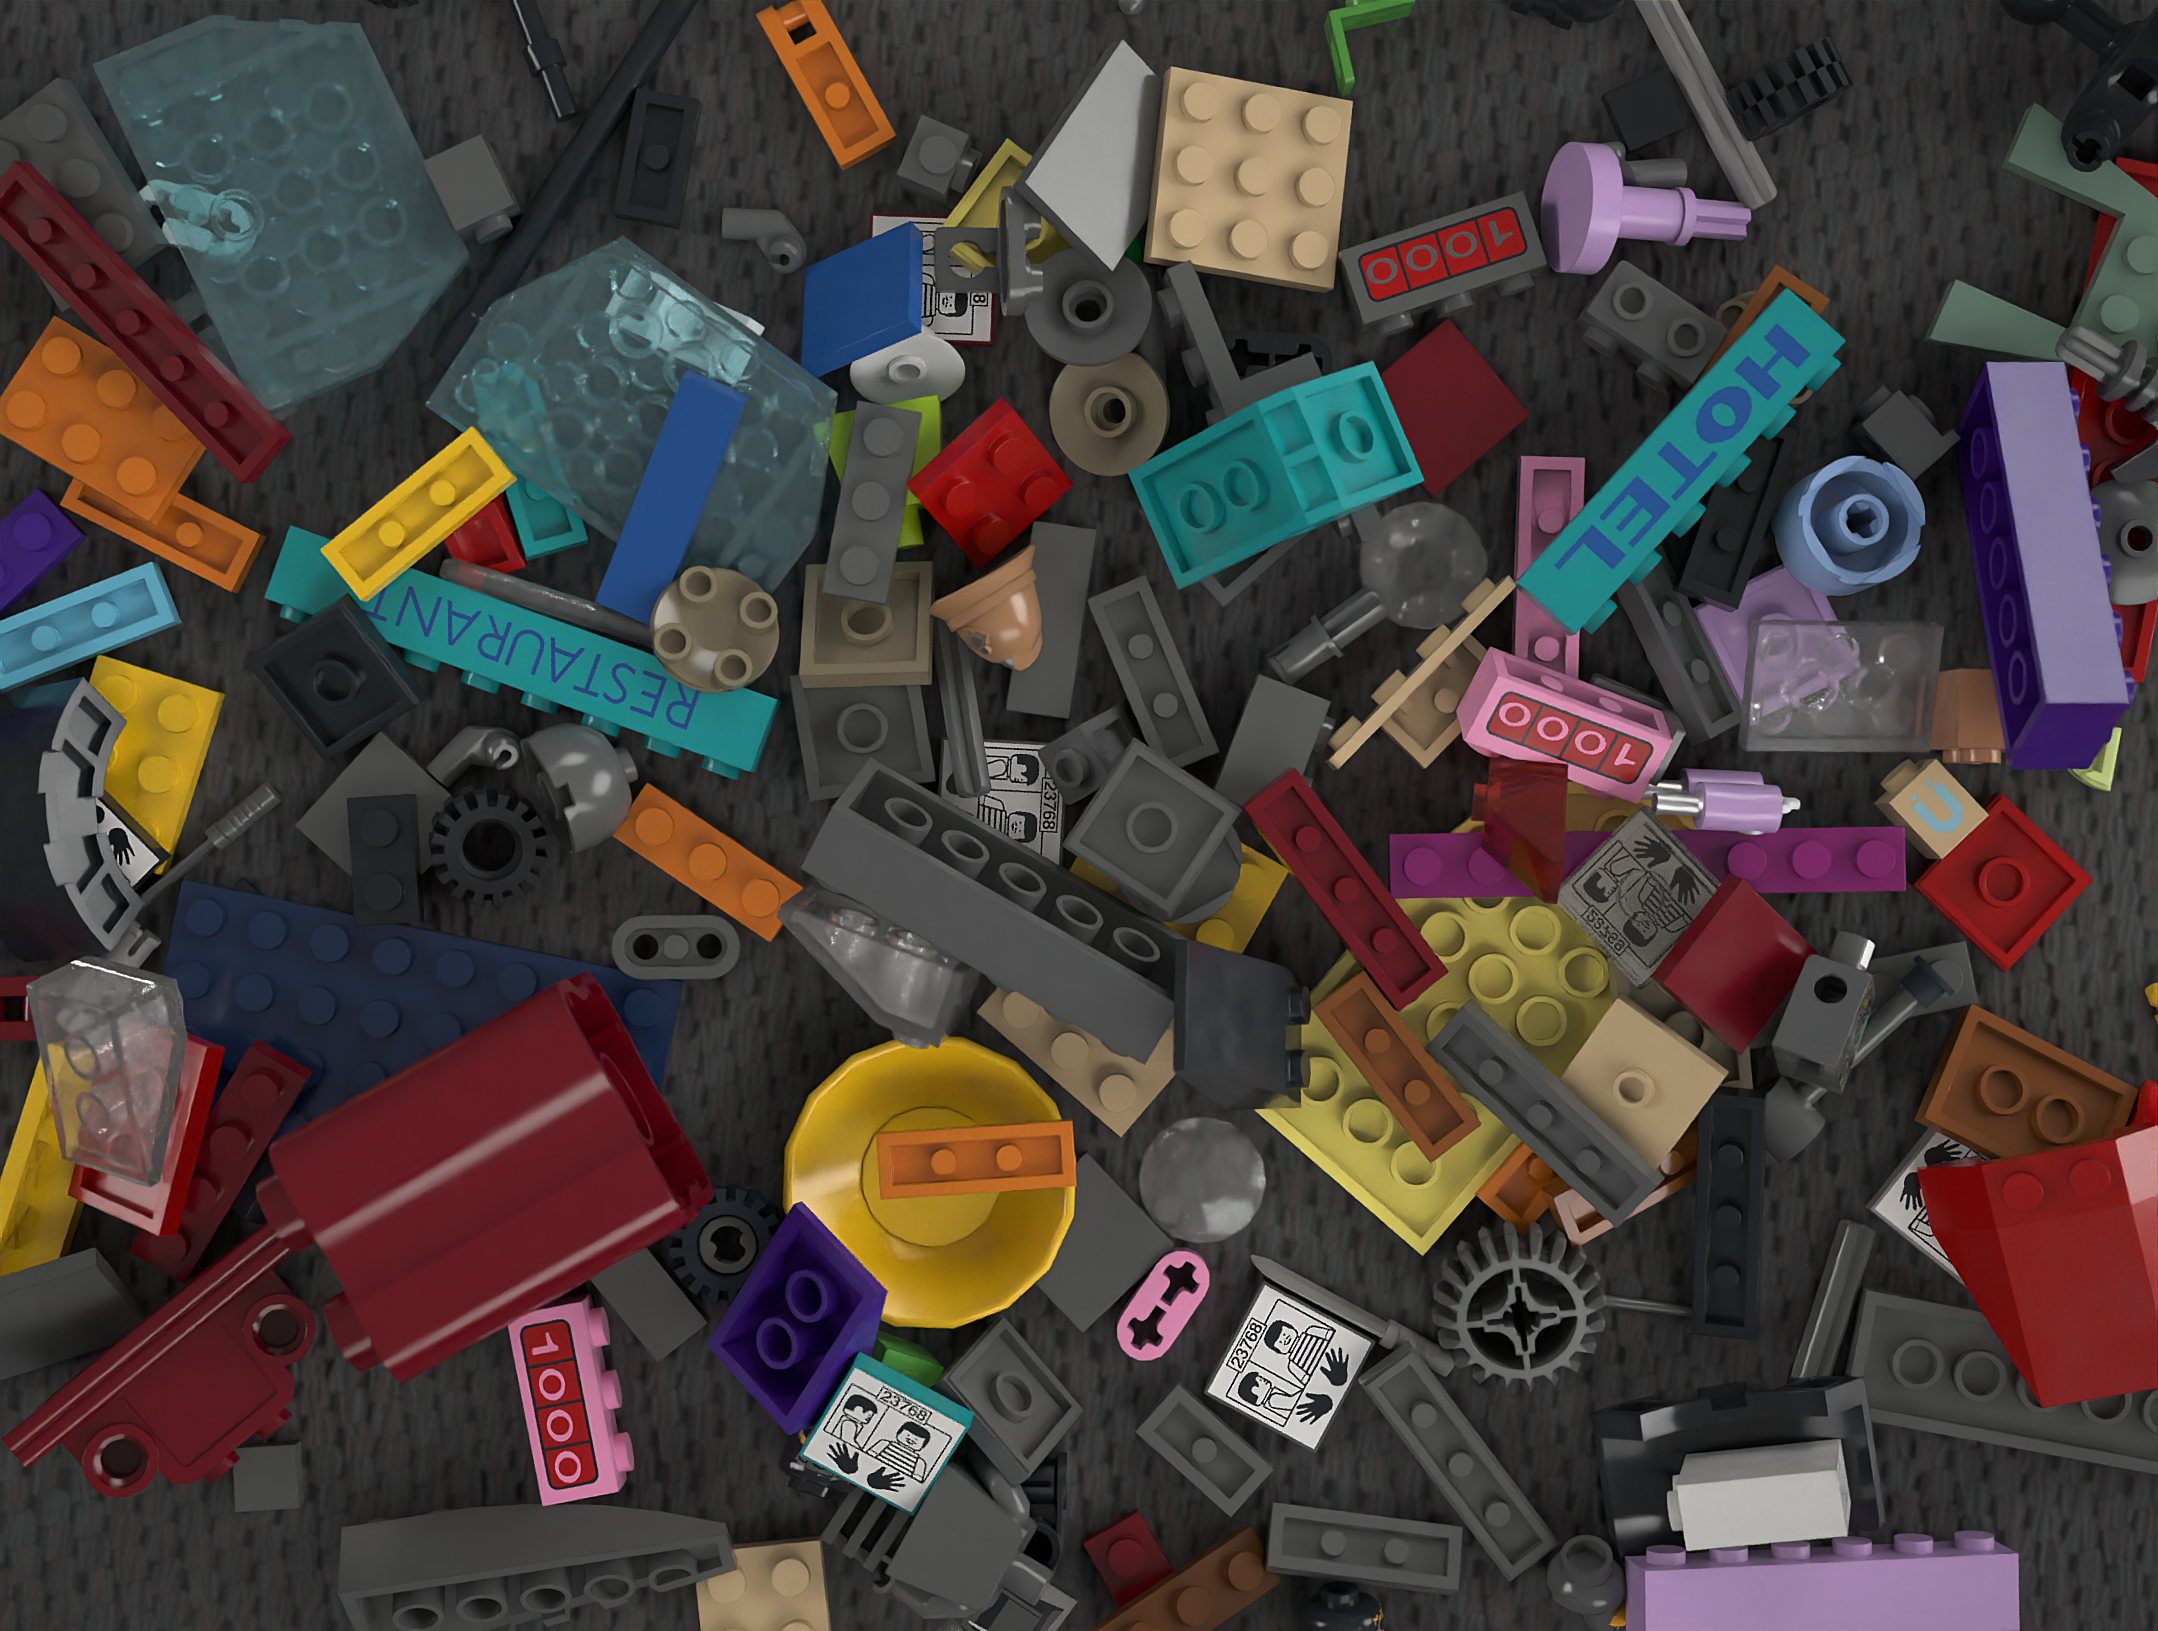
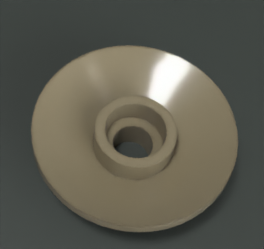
(1084, 422)

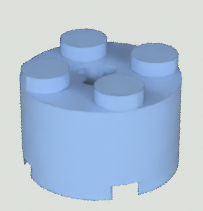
(1814, 533)

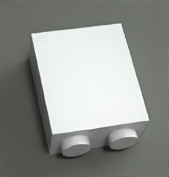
(1761, 1495)

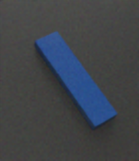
(671, 495)

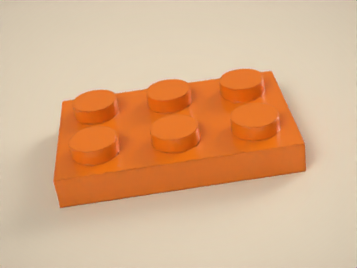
(98, 422)

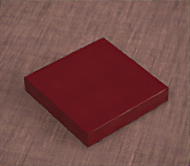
(1449, 405)
(1734, 964)

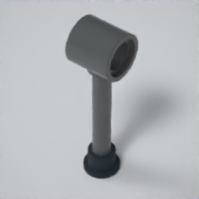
(1790, 1108)

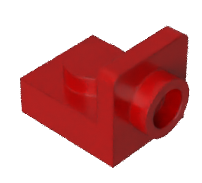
(488, 539)

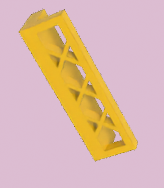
(41, 1178)

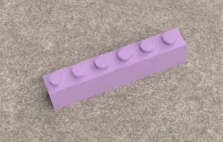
(1833, 1588)

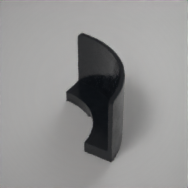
(56, 870)
(1648, 1438)

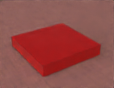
(2002, 883)

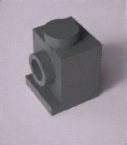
(938, 163)
(1900, 431)

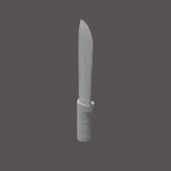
(1390, 1333)

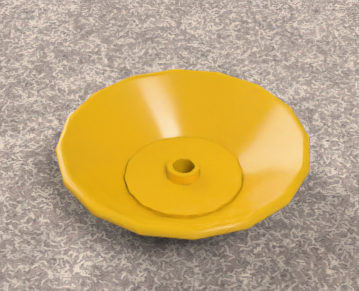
(934, 1255)

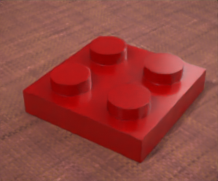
(989, 483)

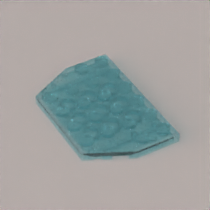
(288, 194)
(580, 380)

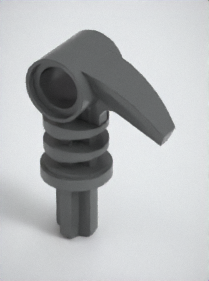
(2119, 374)

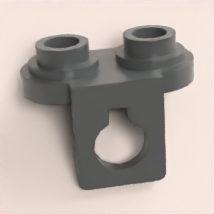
(1013, 274)

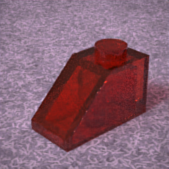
(1525, 821)

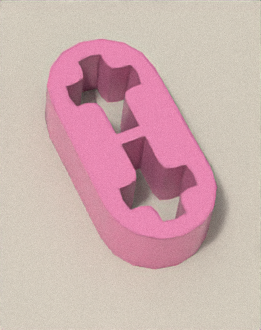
(1175, 1312)

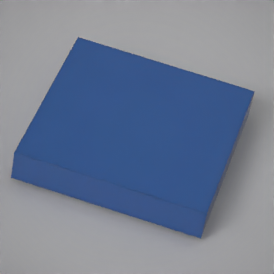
(862, 299)

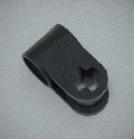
(1048, 1498)

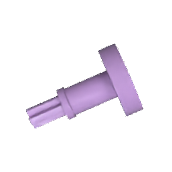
(1590, 208)

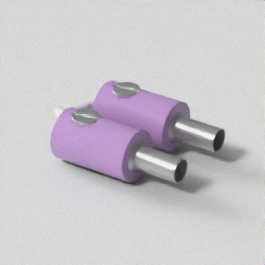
(1722, 800)

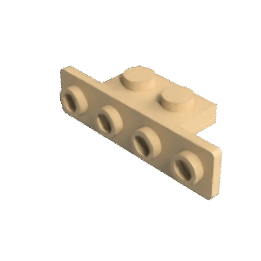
(1422, 706)

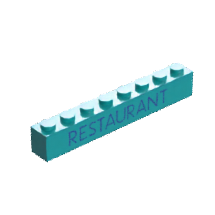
(536, 655)

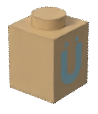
(1930, 806)

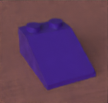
(799, 1321)

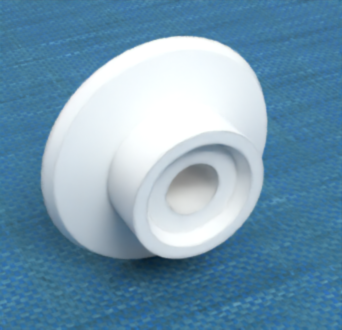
(909, 370)

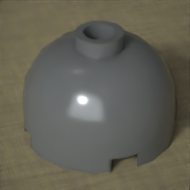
(581, 782)

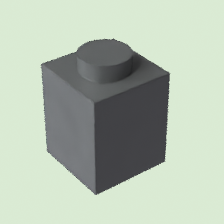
(474, 190)

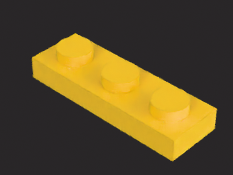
(418, 514)

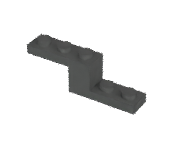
(1211, 365)

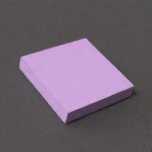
(1766, 597)

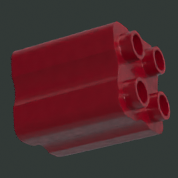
(485, 1180)

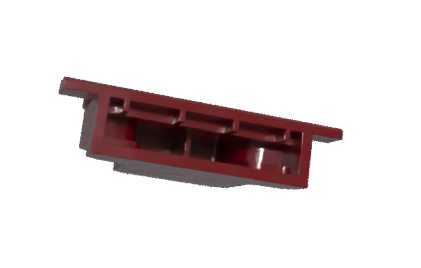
(182, 1380)

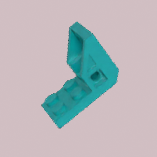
(1275, 472)

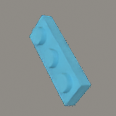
(84, 625)

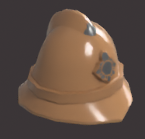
(998, 612)

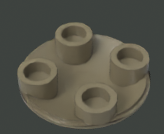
(714, 629)

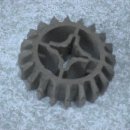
(1491, 1308)

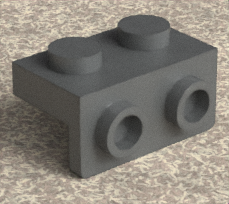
(1650, 328)

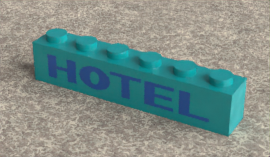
(1680, 462)

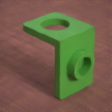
(1356, 15)

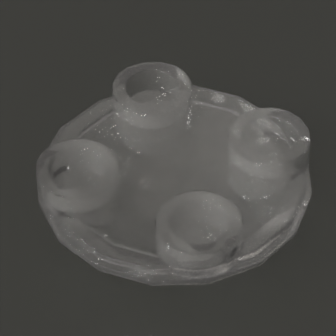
(1423, 564)
(1202, 1180)

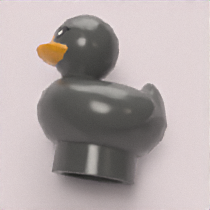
(1589, 1582)

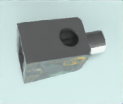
(1820, 1038)

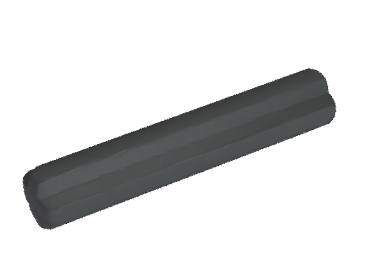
(960, 712)
(1834, 1300)

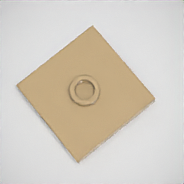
(1642, 1079)

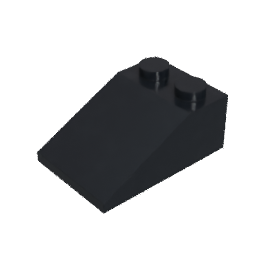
(1239, 1028)

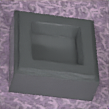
(268, 1476)

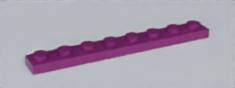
(1768, 862)

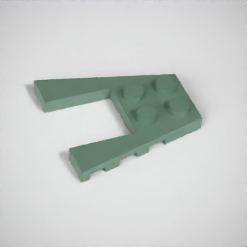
(2124, 285)

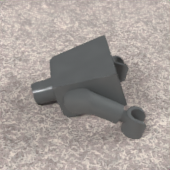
(966, 1544)

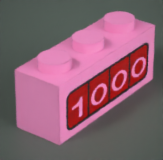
(1554, 718)
(570, 1400)

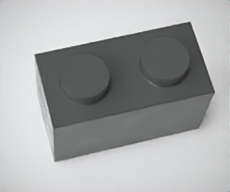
(1272, 734)

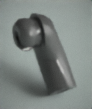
(1650, 173)
(772, 233)
(475, 746)

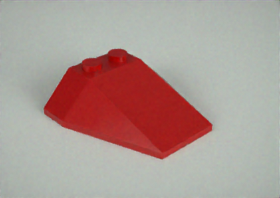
(2060, 1258)

